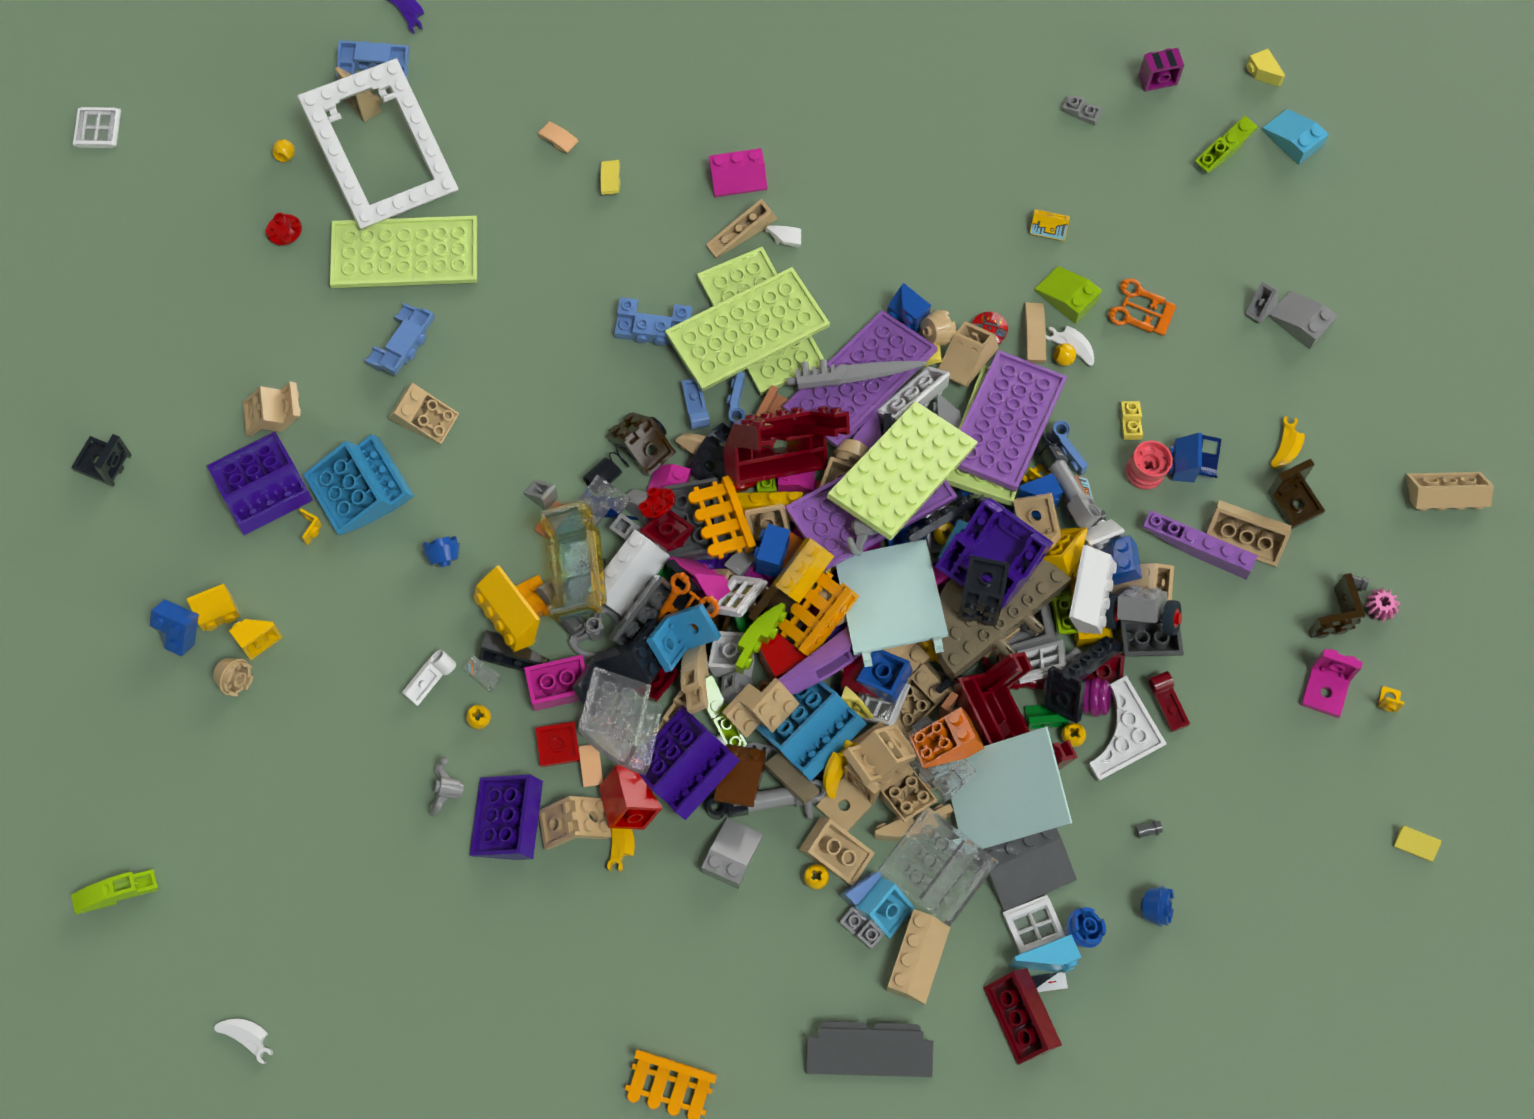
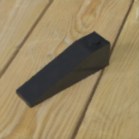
(498, 652)

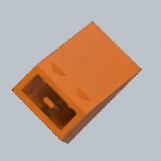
(947, 740)

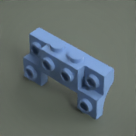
(365, 55)
(647, 327)
(404, 342)

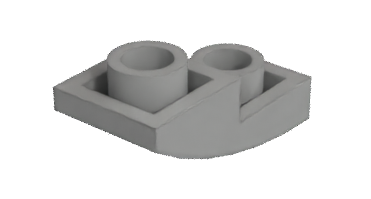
(1081, 110)
(861, 928)

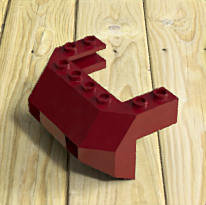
(751, 450)
(993, 708)

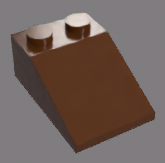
(744, 779)

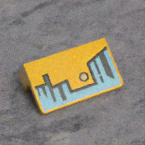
(1049, 225)

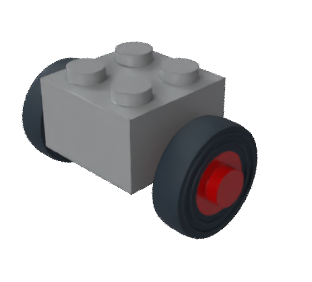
(1144, 606)

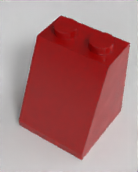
(779, 657)
(628, 800)

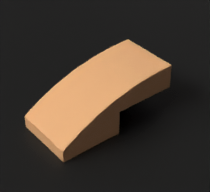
(558, 136)
(590, 765)

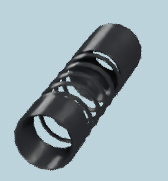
(607, 468)

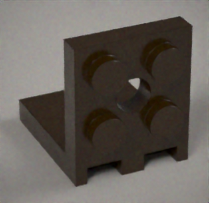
(637, 434)
(1292, 487)
(770, 598)
(1350, 607)

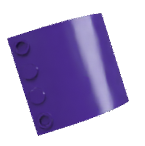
(996, 536)

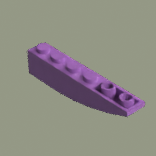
(1201, 545)
(821, 664)

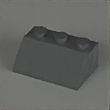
(1148, 640)

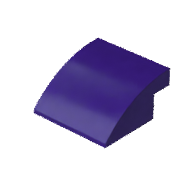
(259, 483)
(687, 763)

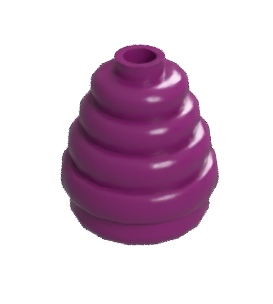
(1097, 697)

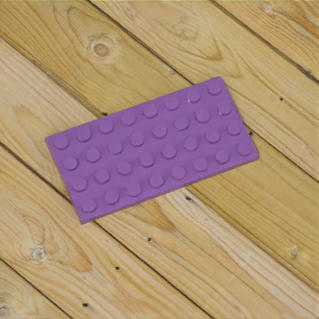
(879, 341)
(1009, 418)
(832, 525)

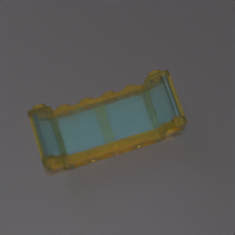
(575, 561)

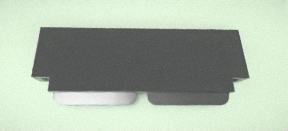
(855, 1050)

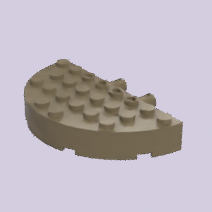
(973, 640)

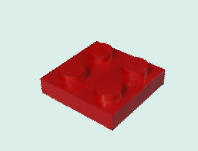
(557, 744)

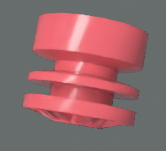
(1155, 458)

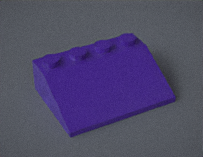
(506, 817)

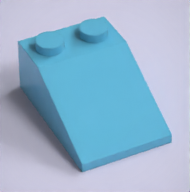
(1296, 135)
(1051, 957)

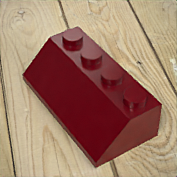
(1022, 1016)

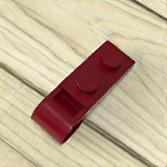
(1168, 702)

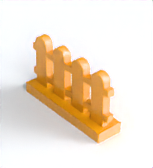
(737, 523)
(827, 619)
(681, 1082)

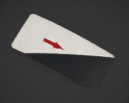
(1050, 981)

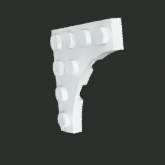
(1133, 734)

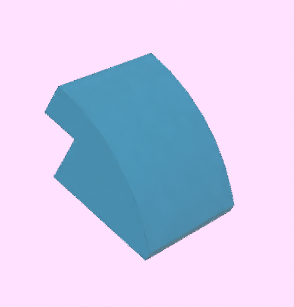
(358, 484)
(814, 729)

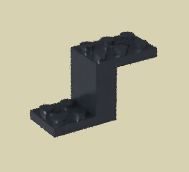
(629, 660)

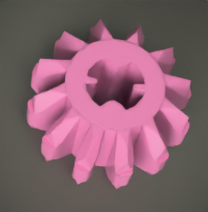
(1375, 603)

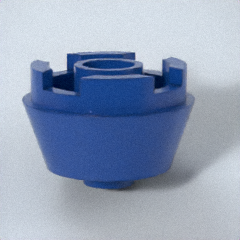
(441, 551)
(1158, 905)
(1085, 927)

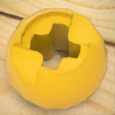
(283, 150)
(1064, 354)
(939, 537)
(483, 721)
(1071, 728)
(817, 869)

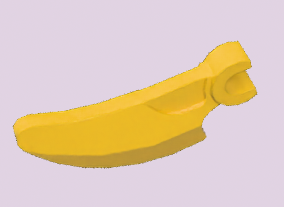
(1290, 446)
(835, 770)
(622, 845)

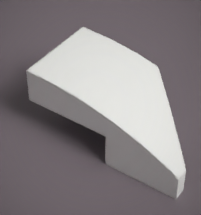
(785, 235)

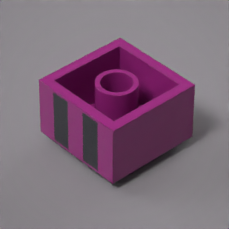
(1161, 69)

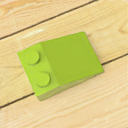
(1069, 293)

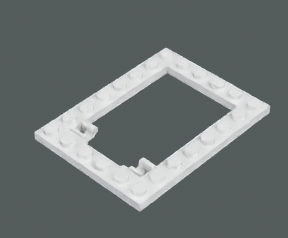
(380, 77)

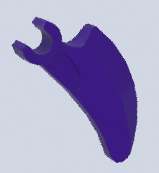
(411, 11)

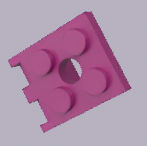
(1333, 673)

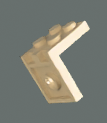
(1043, 503)
(853, 792)
(573, 821)

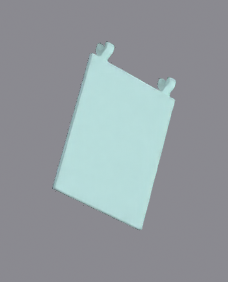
(895, 599)
(1013, 791)

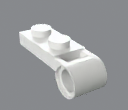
(438, 665)

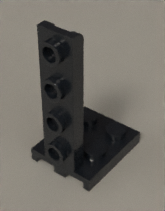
(965, 503)
(1066, 686)

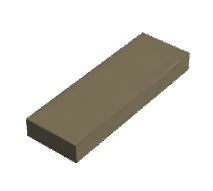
(791, 778)

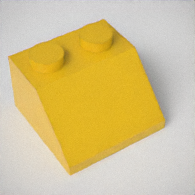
(214, 607)
(255, 636)

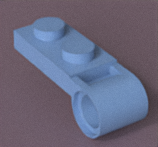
(734, 399)
(695, 405)
(1076, 461)

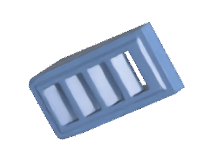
(857, 891)

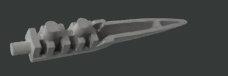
(847, 373)

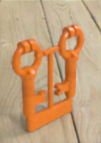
(1165, 318)
(675, 591)

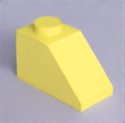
(1265, 68)

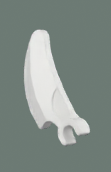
(1076, 339)
(246, 1033)

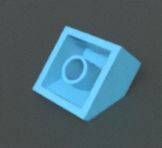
(885, 906)

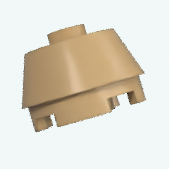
(938, 328)
(850, 451)
(232, 676)

